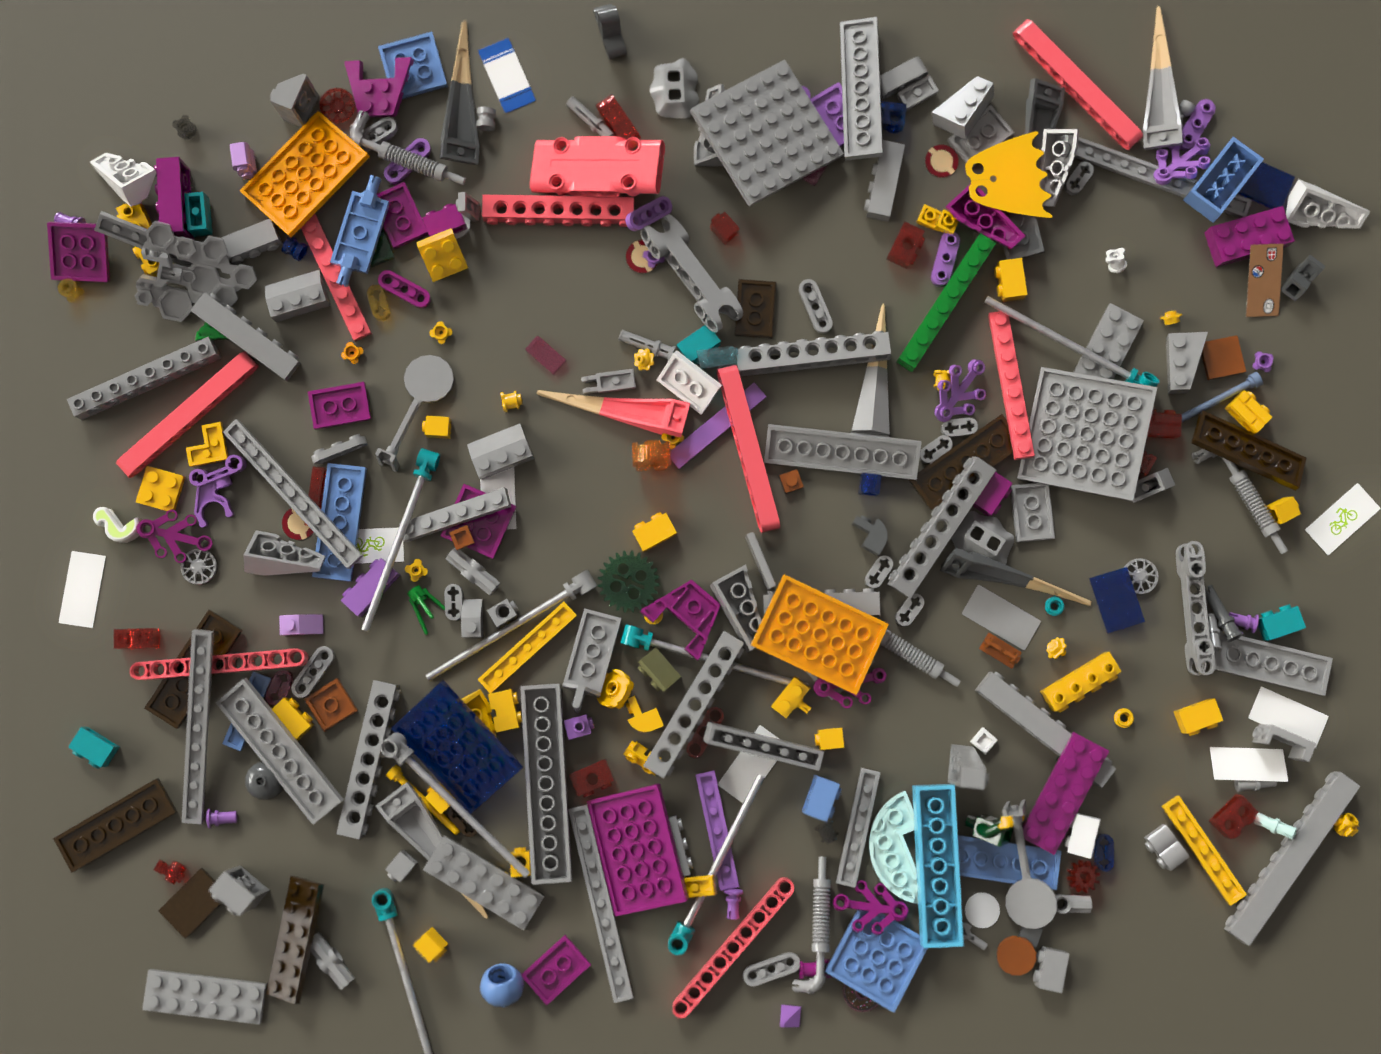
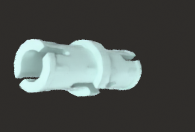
(1275, 826)

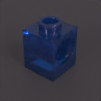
(869, 484)

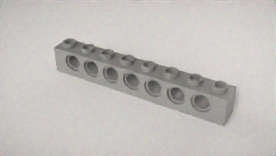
(823, 359)
(144, 378)
(983, 473)
(725, 642)
(347, 826)

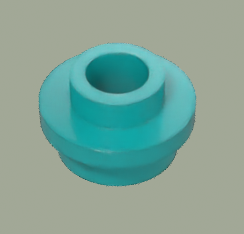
(1060, 606)

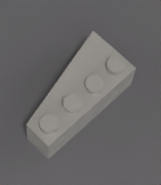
(739, 605)
(966, 768)

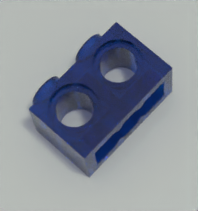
(893, 109)

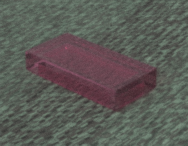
(545, 355)

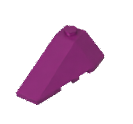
(985, 219)

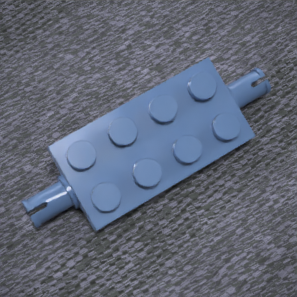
(359, 231)

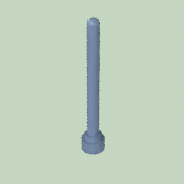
(1253, 381)

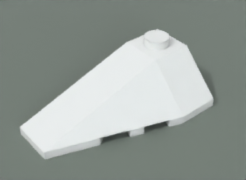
(126, 178)
(1317, 207)

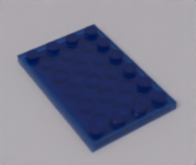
(457, 747)

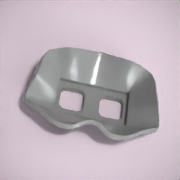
(661, 86)
(991, 527)

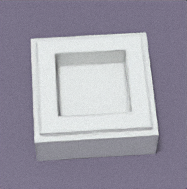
(983, 740)

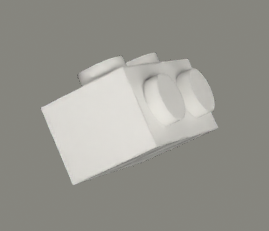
(1083, 835)

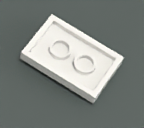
(689, 382)

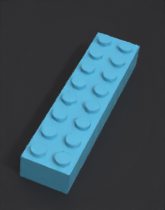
(937, 865)

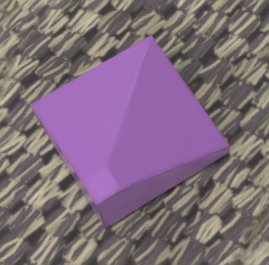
(790, 1016)

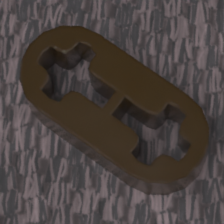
(460, 824)

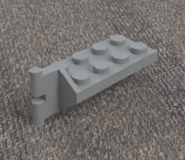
(591, 655)

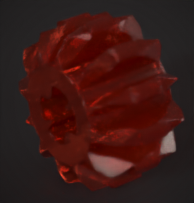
(1081, 883)

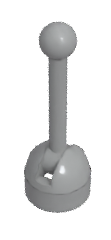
(1186, 108)

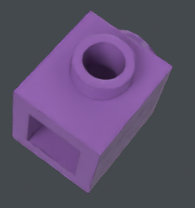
(579, 726)

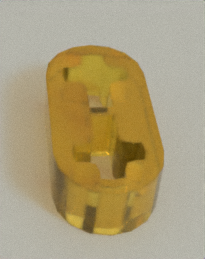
(382, 301)

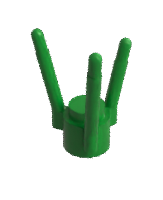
(418, 596)

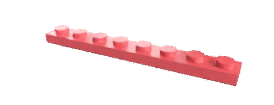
(342, 295)
(1011, 385)

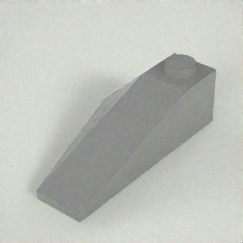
(1059, 151)
(703, 152)
(274, 556)

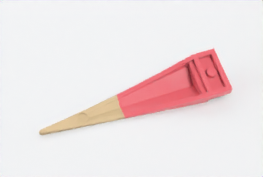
(654, 415)

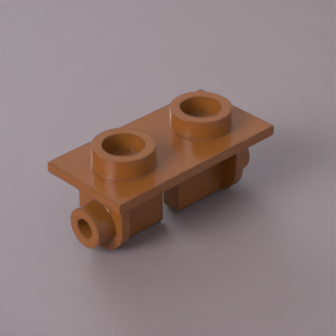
(1000, 650)

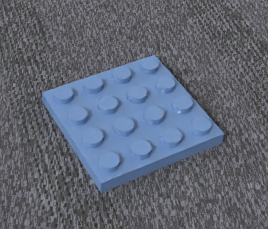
(877, 963)

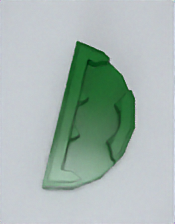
(208, 331)

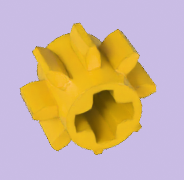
(1346, 825)

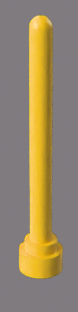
(396, 775)

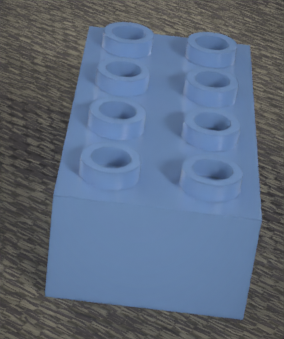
(1223, 179)

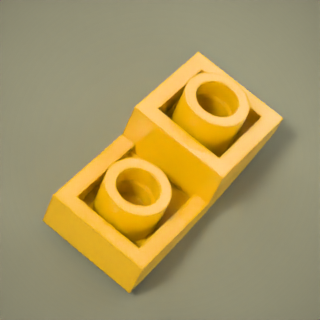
(937, 220)

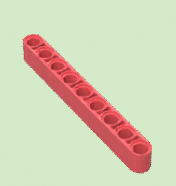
(1077, 84)
(187, 414)
(748, 448)
(229, 665)
(729, 956)

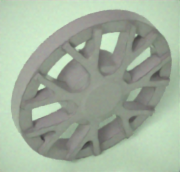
(199, 566)
(1141, 576)

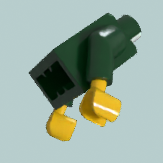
(992, 829)

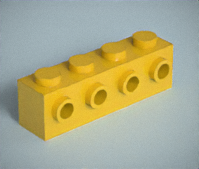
(137, 215)
(1080, 681)

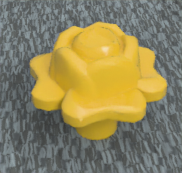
(644, 359)
(1056, 648)

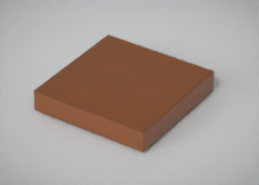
(1222, 358)
(331, 704)

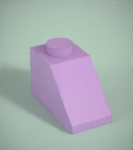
(301, 624)

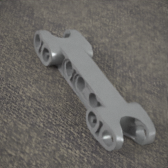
(674, 249)
(1198, 647)

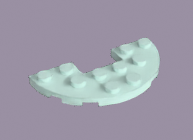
(889, 850)

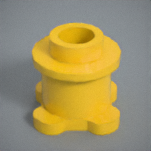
(941, 375)
(511, 400)

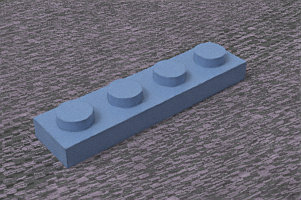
(233, 737)

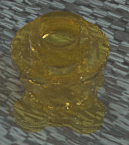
(73, 292)

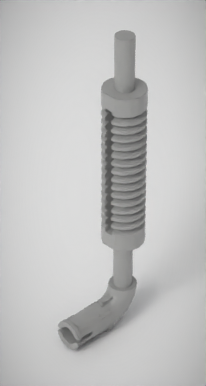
(400, 156)
(1250, 498)
(917, 657)
(820, 931)

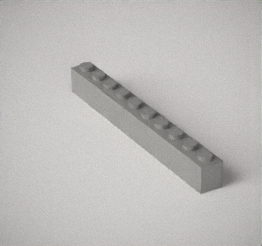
(1291, 857)

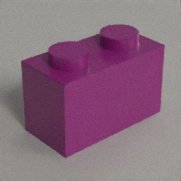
(444, 220)
(992, 494)

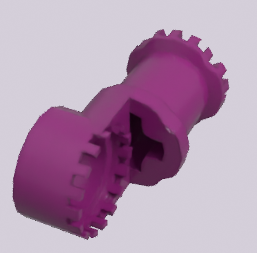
(809, 969)

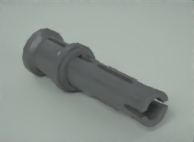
(1225, 621)

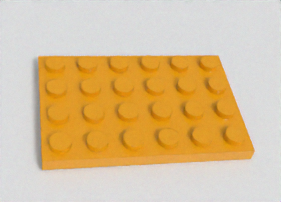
(304, 173)
(819, 634)

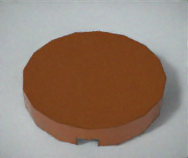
(1016, 955)

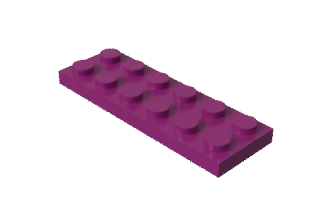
(1064, 793)

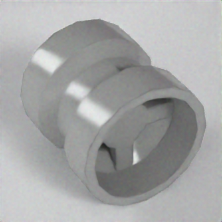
(486, 117)

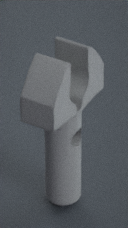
(972, 938)

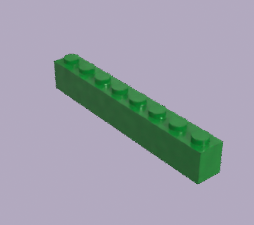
(946, 302)

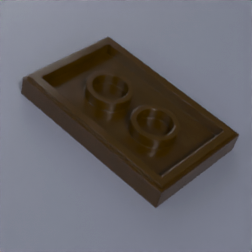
(758, 305)
(190, 904)

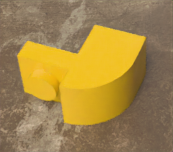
(643, 721)

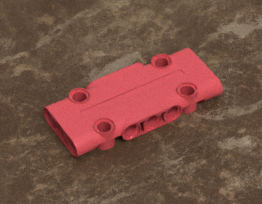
(597, 166)

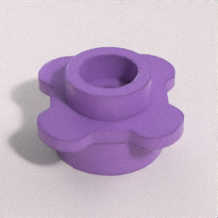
(652, 261)
(1268, 358)

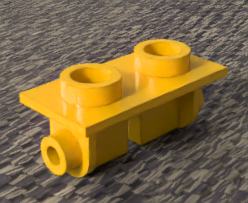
(635, 754)

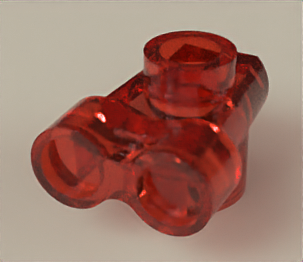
(172, 873)

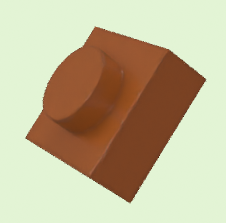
(791, 481)
(462, 537)

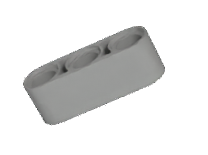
(902, 77)

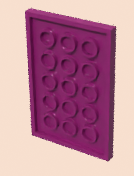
(637, 850)

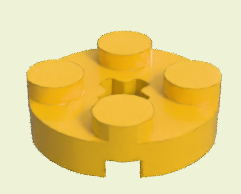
(622, 692)

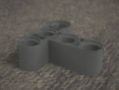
(610, 30)

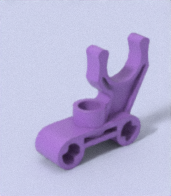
(211, 483)

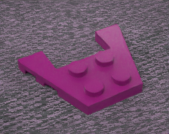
(378, 96)
(693, 608)

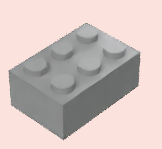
(238, 890)

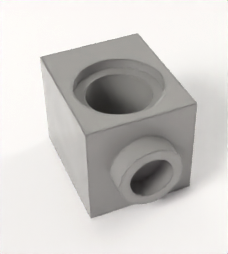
(495, 615)
(401, 866)

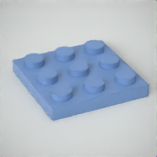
(427, 68)

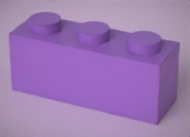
(360, 596)

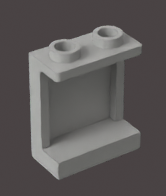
(1301, 748)

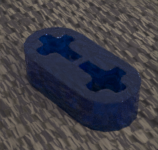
(1109, 852)

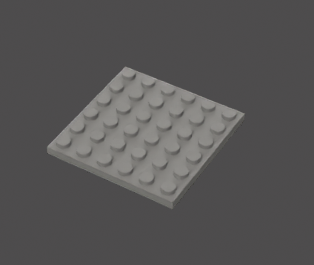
(766, 132)
(1088, 433)

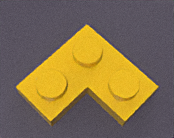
(214, 448)

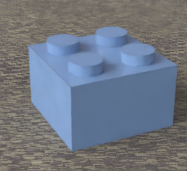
(821, 798)

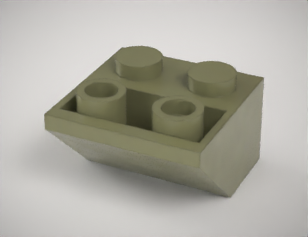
(659, 670)

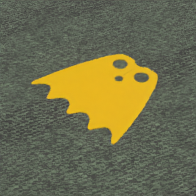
(1017, 177)

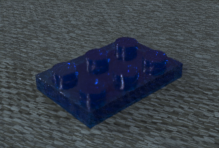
(1116, 600)

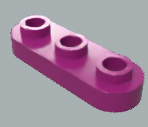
(399, 283)

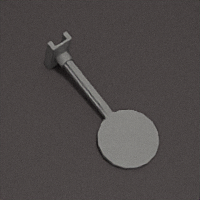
(427, 381)
(1029, 900)

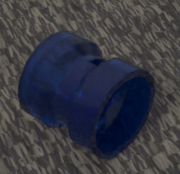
(294, 248)

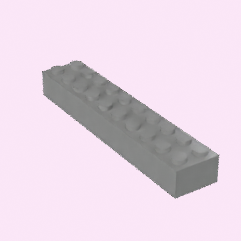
(546, 784)

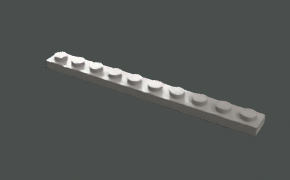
(1144, 172)
(293, 494)
(197, 726)
(601, 904)

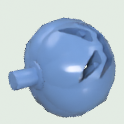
(501, 985)

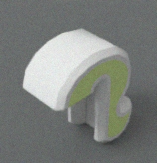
(114, 528)

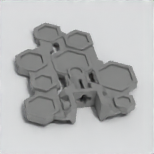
(198, 278)

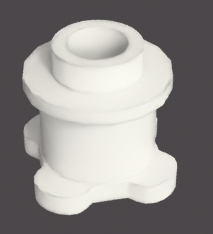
(1116, 260)

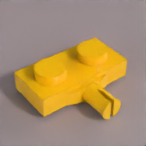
(792, 697)

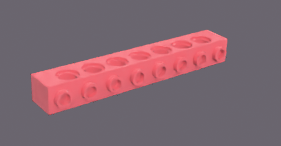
(492, 203)

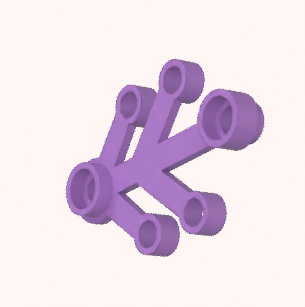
(1165, 174)
(958, 391)

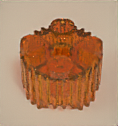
(651, 455)

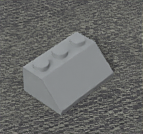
(294, 99)
(296, 296)
(500, 451)

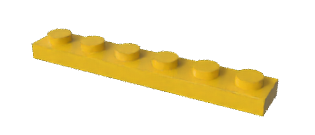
(527, 647)
(1204, 850)

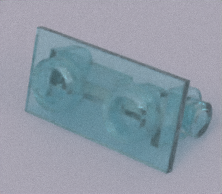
(717, 356)

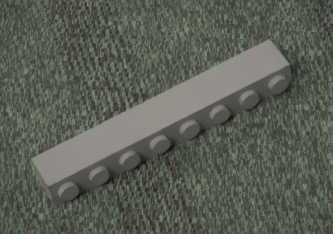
(1032, 719)

